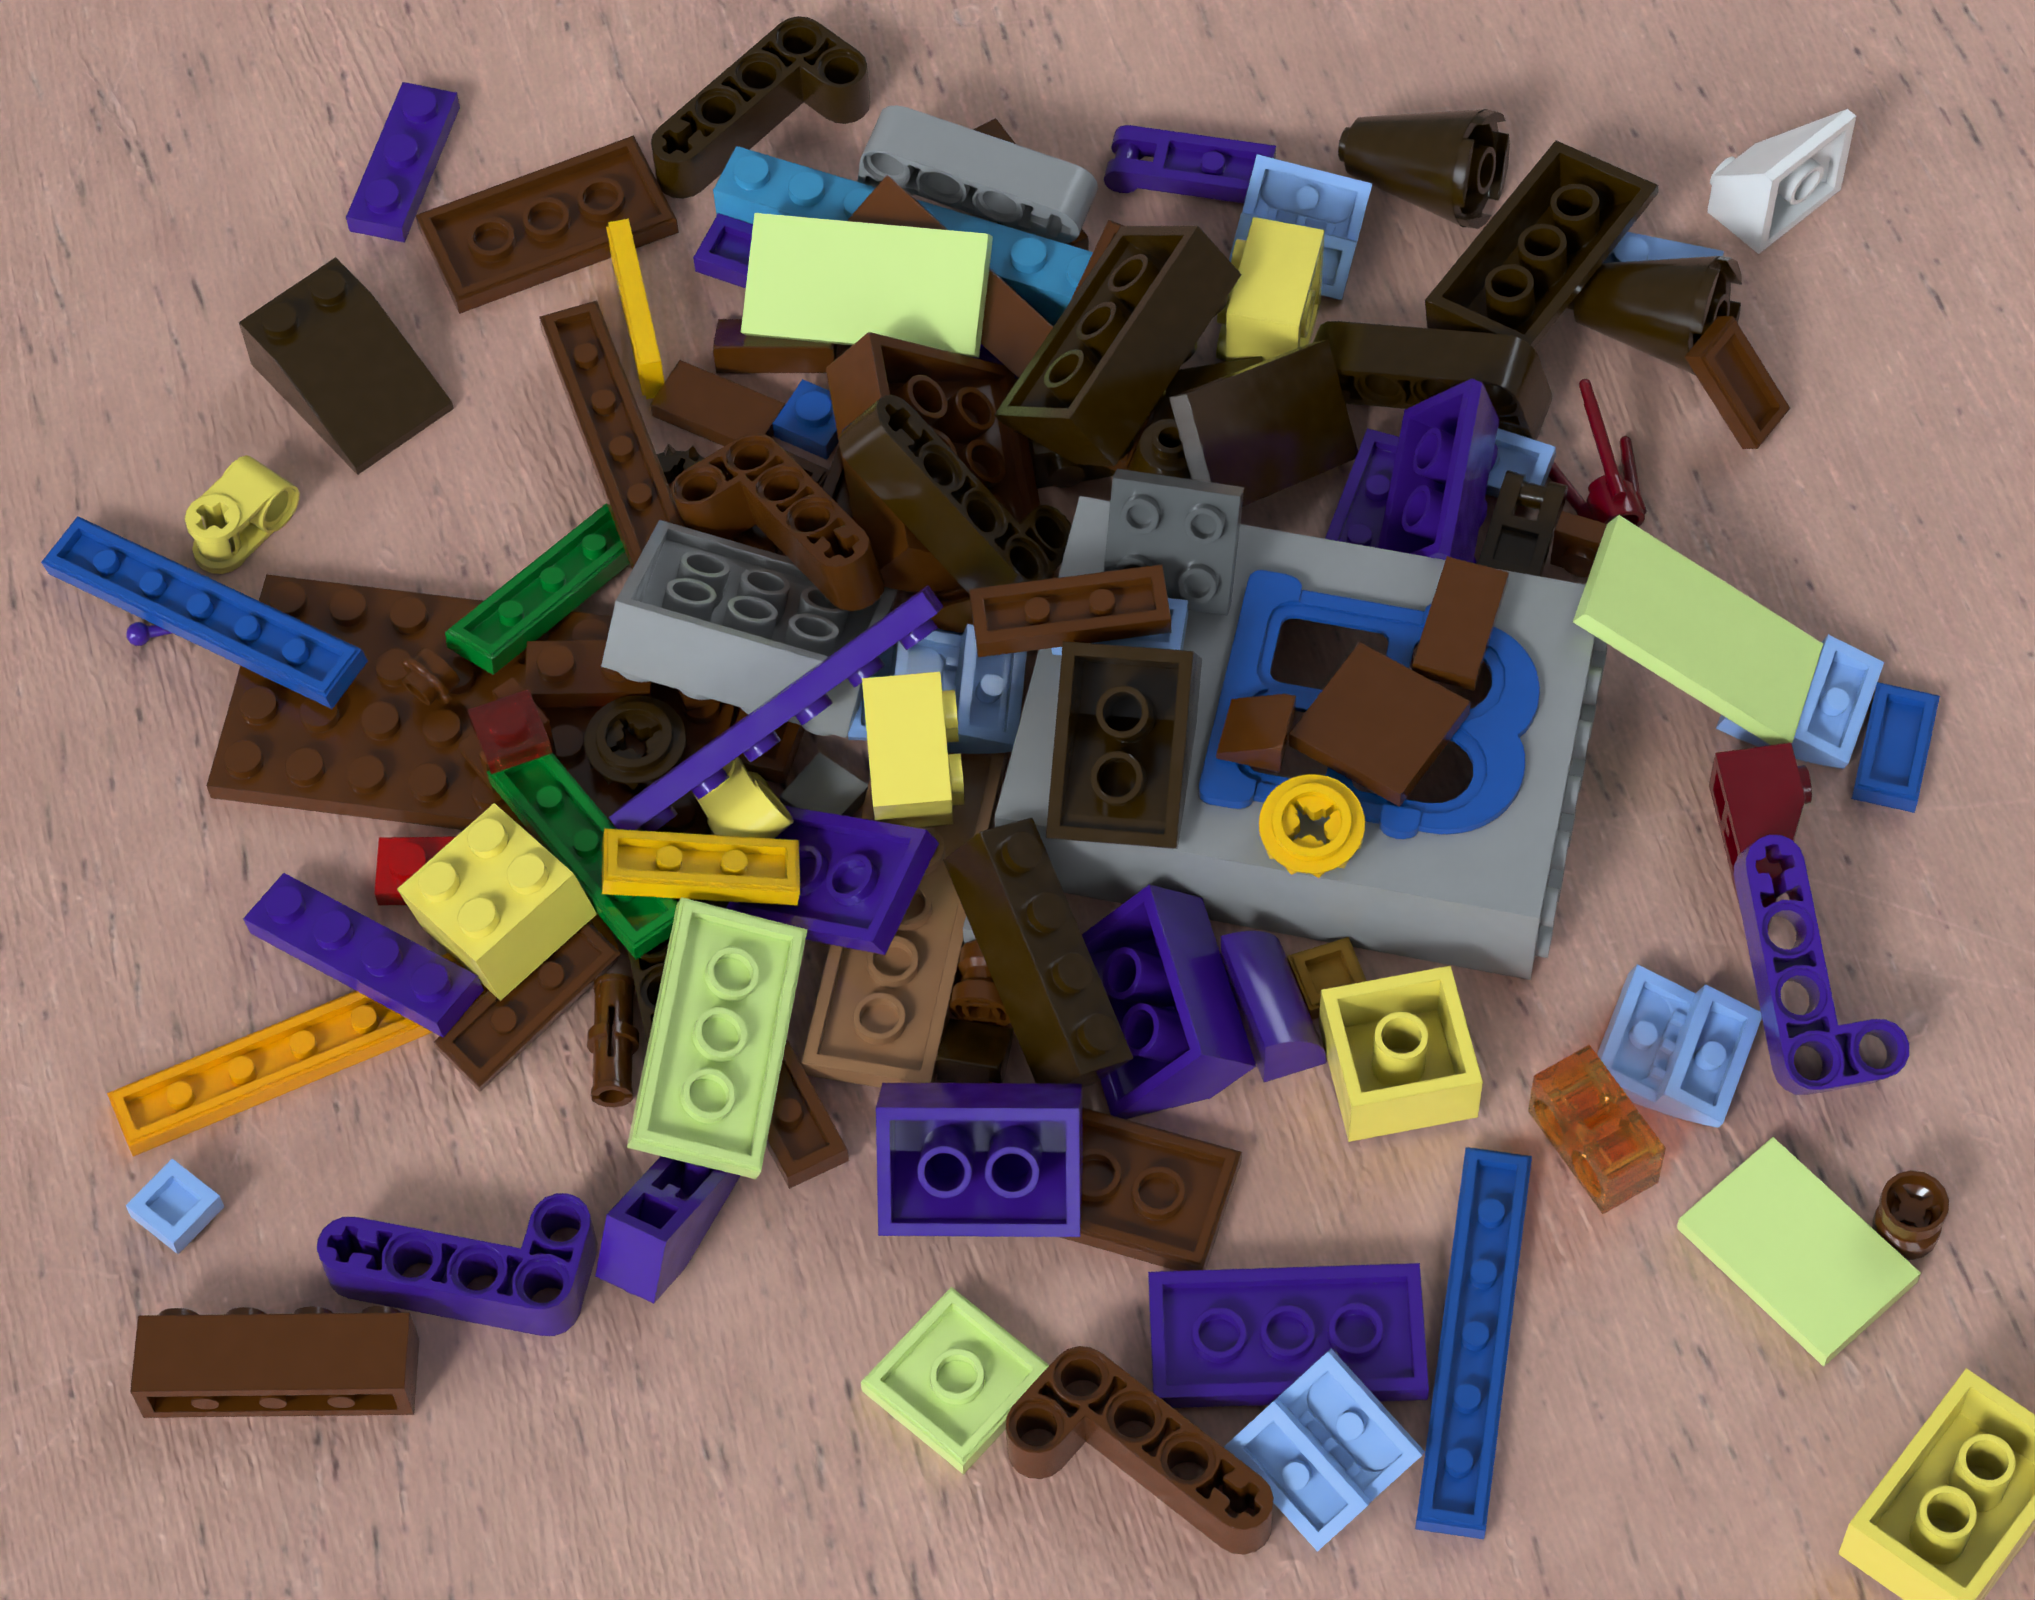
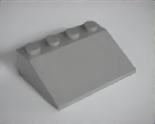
(731, 624)

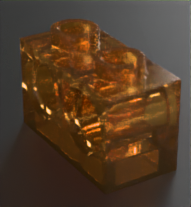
(1596, 1129)

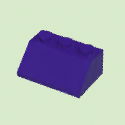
(1442, 474)
(1170, 1003)
(979, 1159)

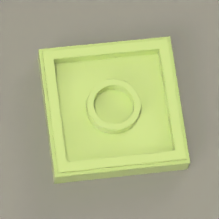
(954, 1379)

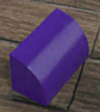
(1270, 1005)

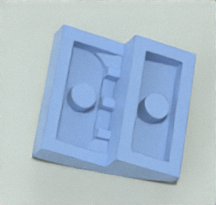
(1314, 200)
(985, 687)
(1833, 706)
(1678, 1046)
(1325, 1449)

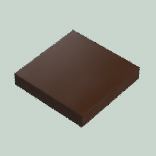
(1379, 724)

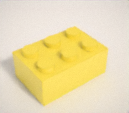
(1952, 1500)

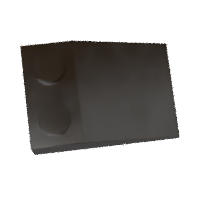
(343, 366)
(1123, 744)

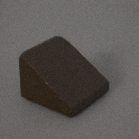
(973, 1052)

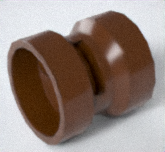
(976, 994)
(1917, 1201)

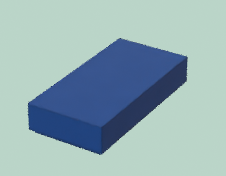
(1895, 747)

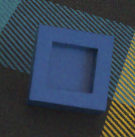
(808, 420)

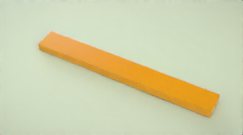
(264, 1066)

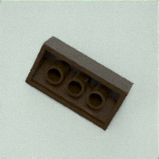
(1540, 247)
(1120, 343)

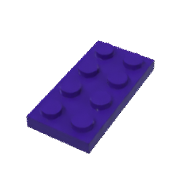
(1258, 1330)

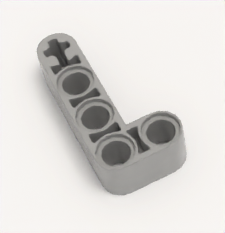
(978, 174)

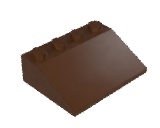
(959, 403)

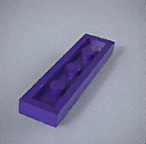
(363, 954)

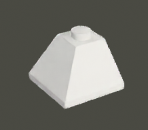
(1781, 180)

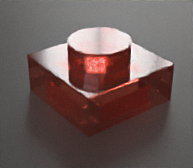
(509, 731)

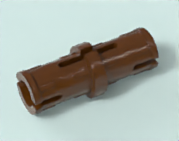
(613, 1073)

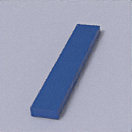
(205, 612)
(1474, 1344)

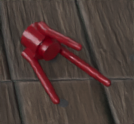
(1610, 493)

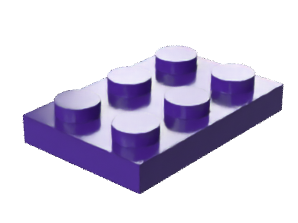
(852, 879)

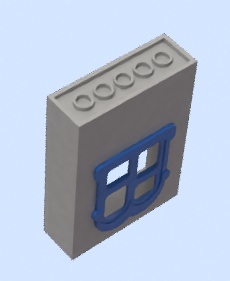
(1432, 880)

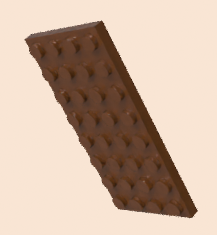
(386, 749)

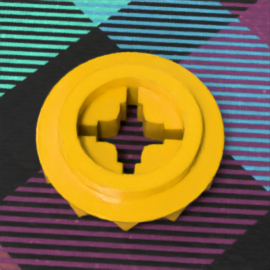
(1317, 798)

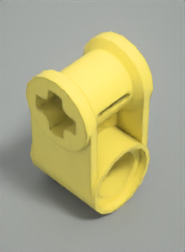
(240, 508)
(744, 806)

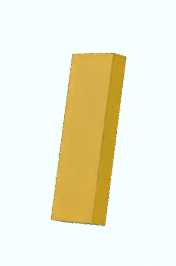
(635, 307)
(700, 867)

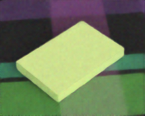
(1798, 1251)

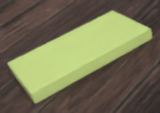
(858, 278)
(1698, 632)
(717, 1039)

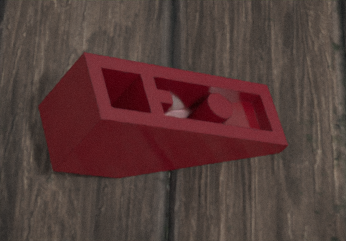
(1758, 796)

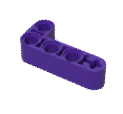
(1807, 966)
(358, 1247)

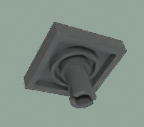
(1178, 525)

